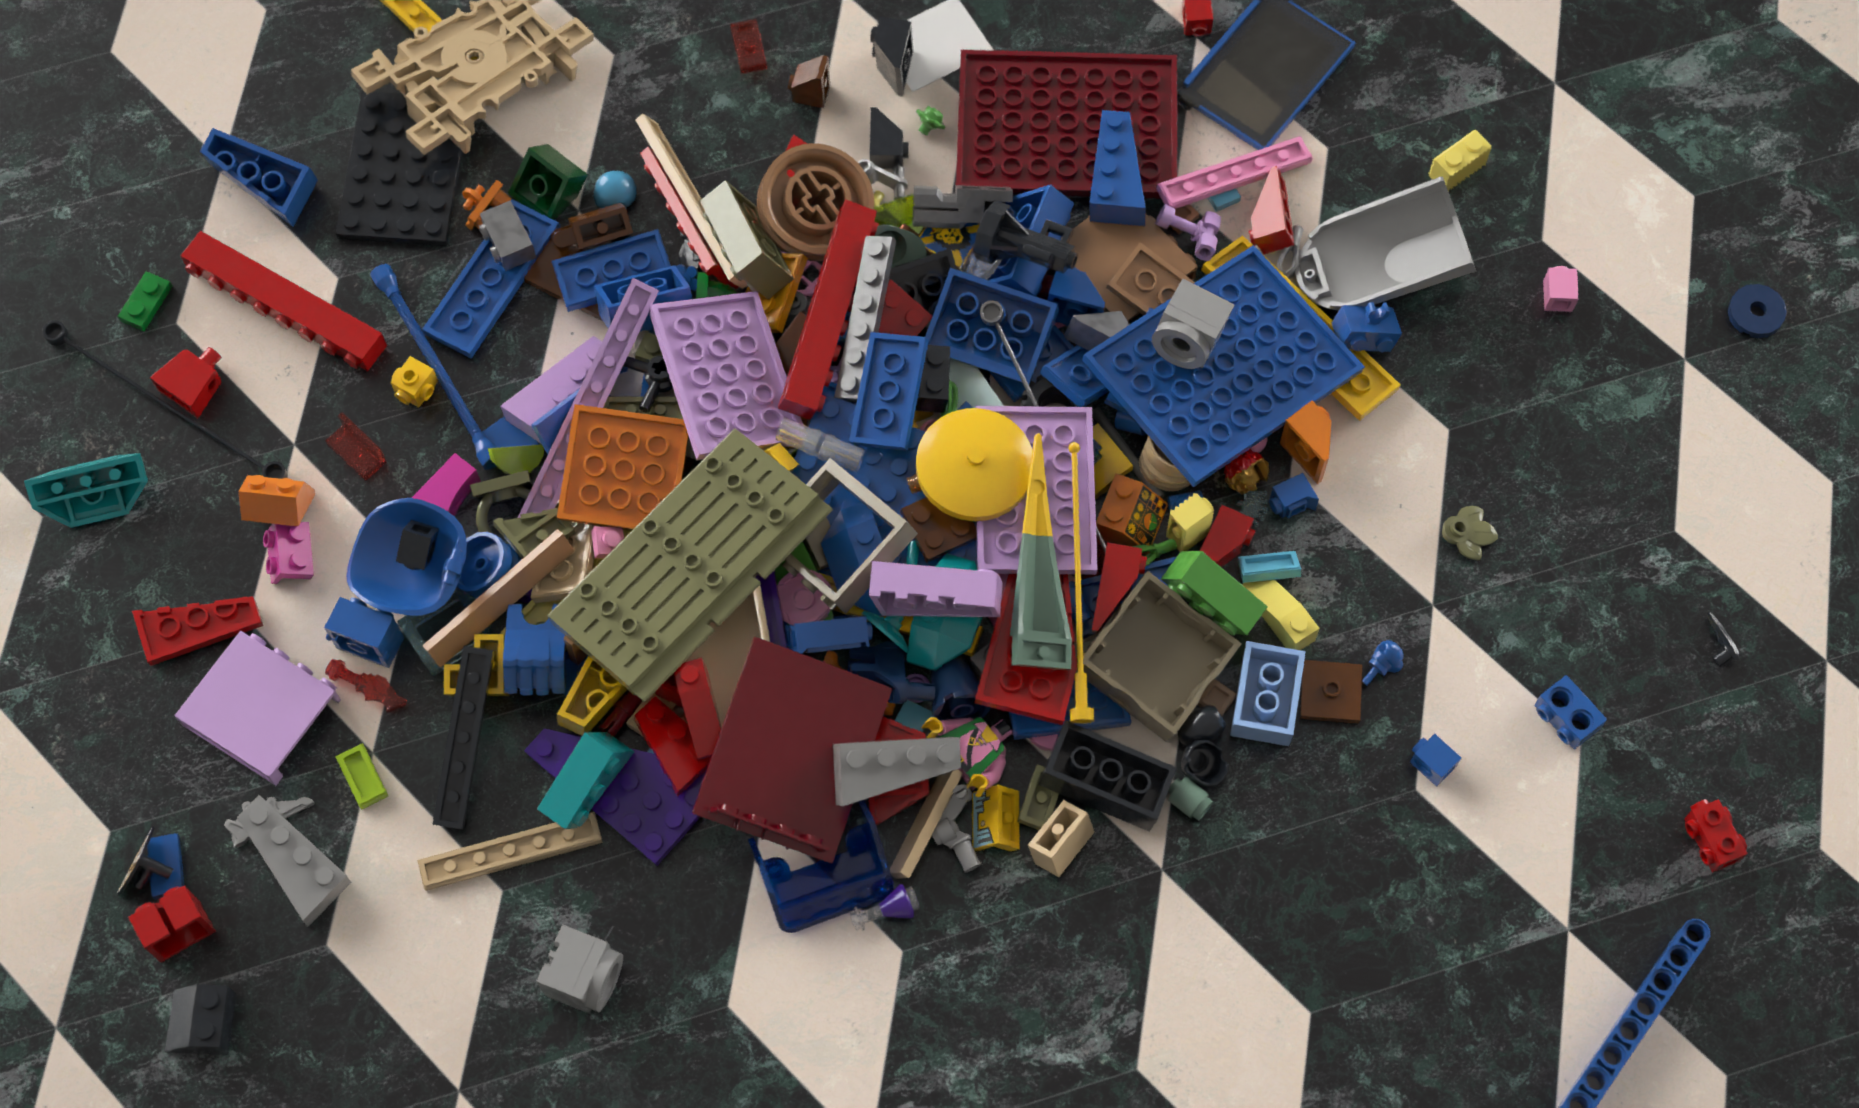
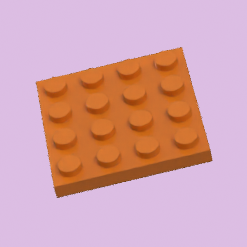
(619, 466)

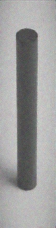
(1107, 426)

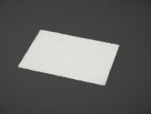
(938, 42)

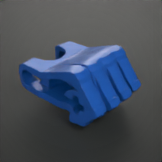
(533, 655)

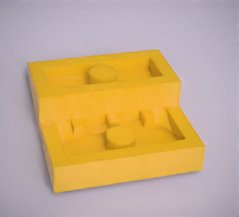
(1112, 462)

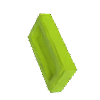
(362, 776)

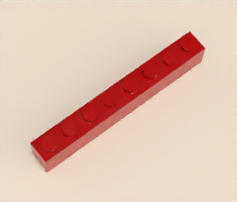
(284, 301)
(827, 312)

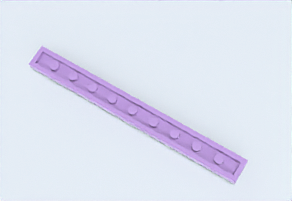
(593, 390)

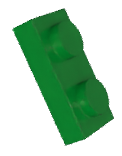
(145, 301)

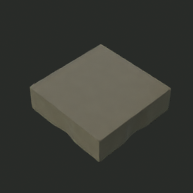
(1157, 656)

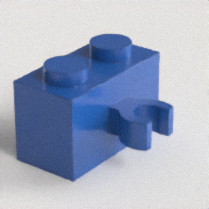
(1367, 327)

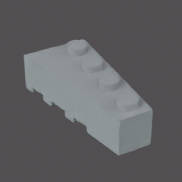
(882, 766)

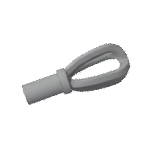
(1297, 234)

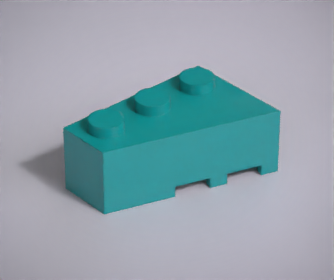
(584, 778)

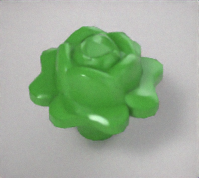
(930, 119)

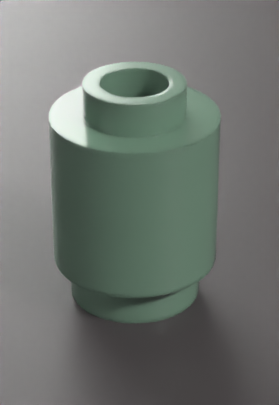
(1189, 798)

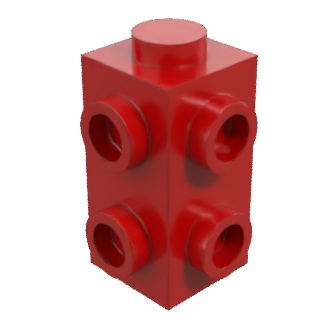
(1715, 835)

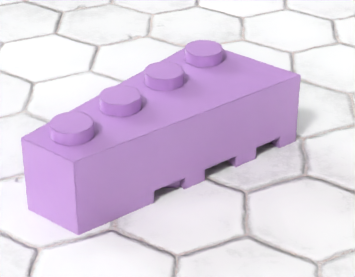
(550, 388)

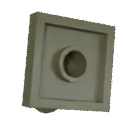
(499, 490)

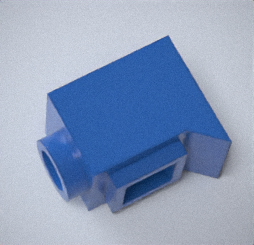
(1293, 497)

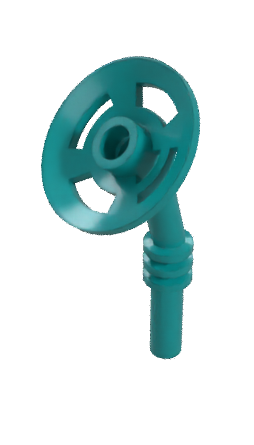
(891, 624)

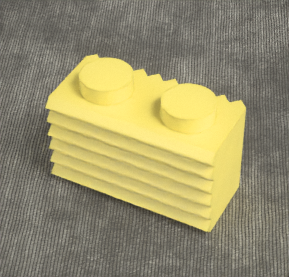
(1461, 159)
(1190, 522)

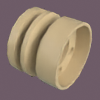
(1159, 469)

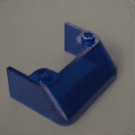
(827, 888)

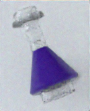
(898, 904)

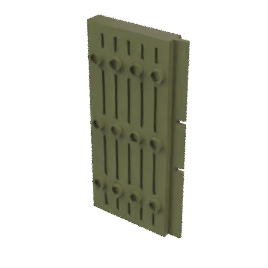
(689, 564)

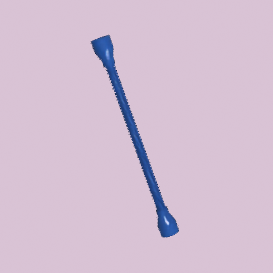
(387, 282)

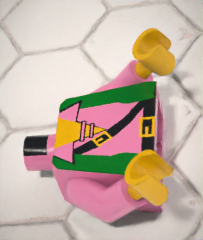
(980, 748)

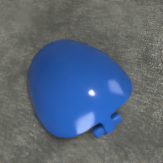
(390, 585)

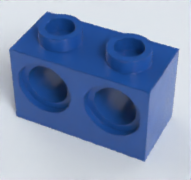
(1576, 708)

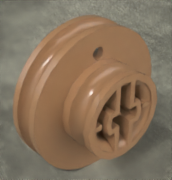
(821, 179)

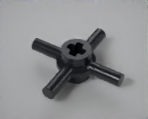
(655, 376)

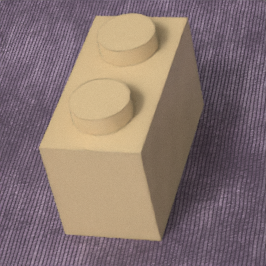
(1061, 838)

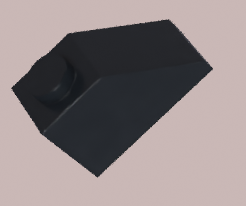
(886, 142)

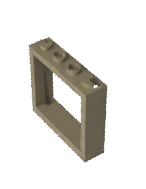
(902, 534)

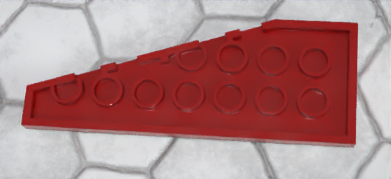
(1021, 689)

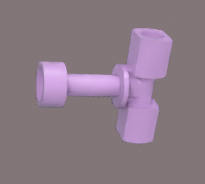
(1202, 232)

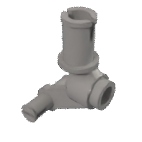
(895, 181)
(949, 833)

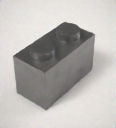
(507, 235)

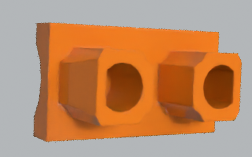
(493, 197)

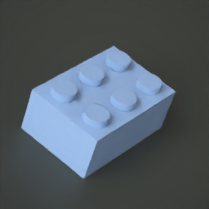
(1268, 693)

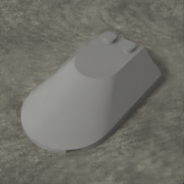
(1385, 249)

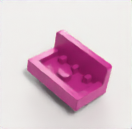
(288, 552)

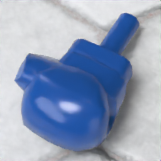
(1385, 659)

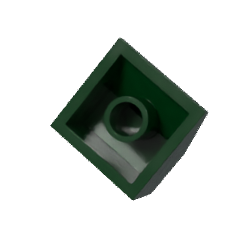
(547, 181)

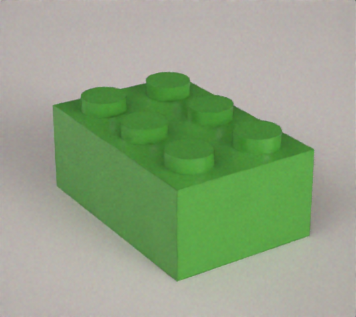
(1213, 592)

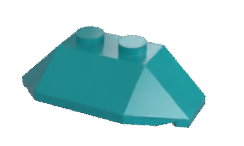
(89, 490)
(942, 638)

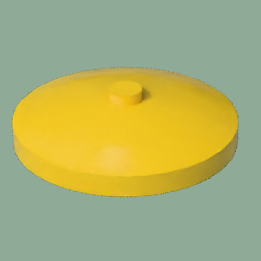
(974, 464)

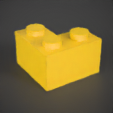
(496, 685)

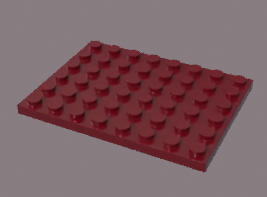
(1039, 115)

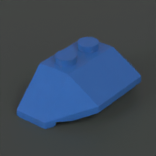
(849, 544)

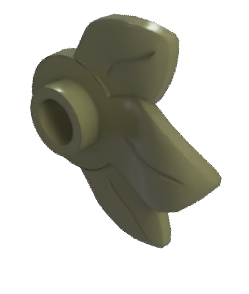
(1472, 532)

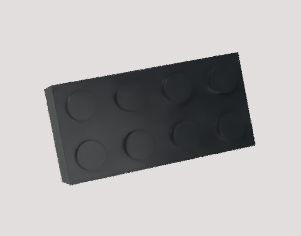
(1107, 776)

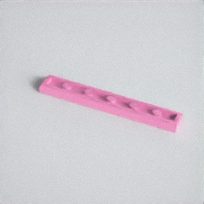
(1233, 173)

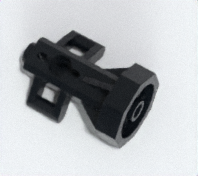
(1004, 237)

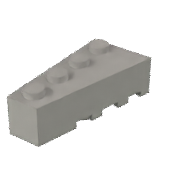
(299, 866)

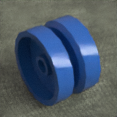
(485, 562)

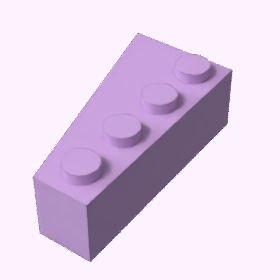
(934, 591)

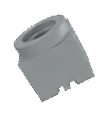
(1191, 326)
(580, 970)

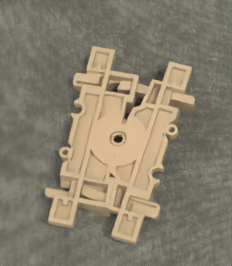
(511, 49)

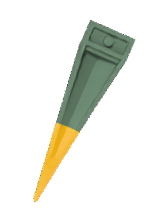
(1039, 614)

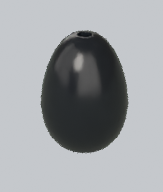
(1201, 724)

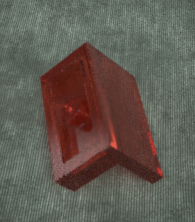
(356, 448)

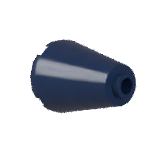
(956, 691)

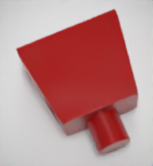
(189, 379)

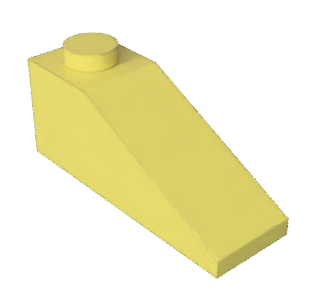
(1285, 614)

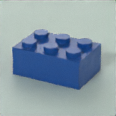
(667, 280)

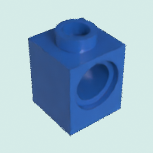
(1434, 759)

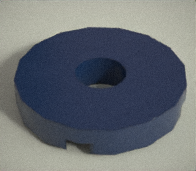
(1764, 298)

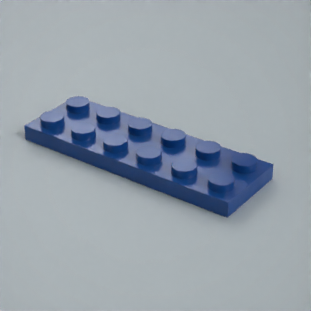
(484, 290)

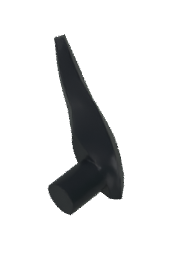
(1729, 648)

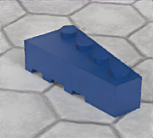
(266, 176)
(1116, 177)

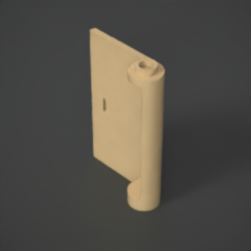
(728, 648)

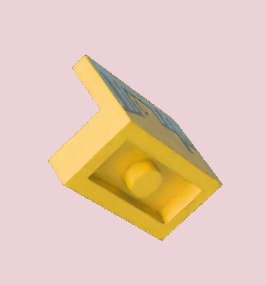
(995, 819)

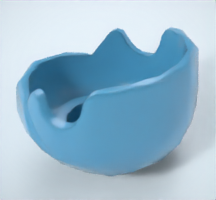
(614, 188)

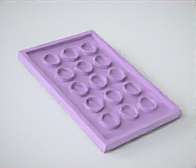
(722, 368)
(1001, 537)

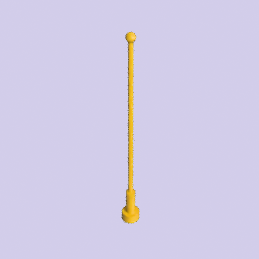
(1082, 713)

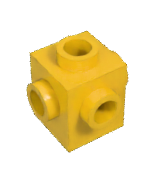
(413, 382)

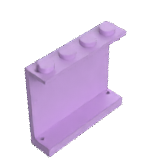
(256, 705)

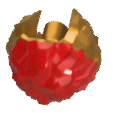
(1246, 471)

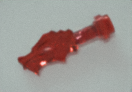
(373, 687)

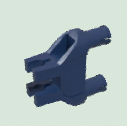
(886, 666)

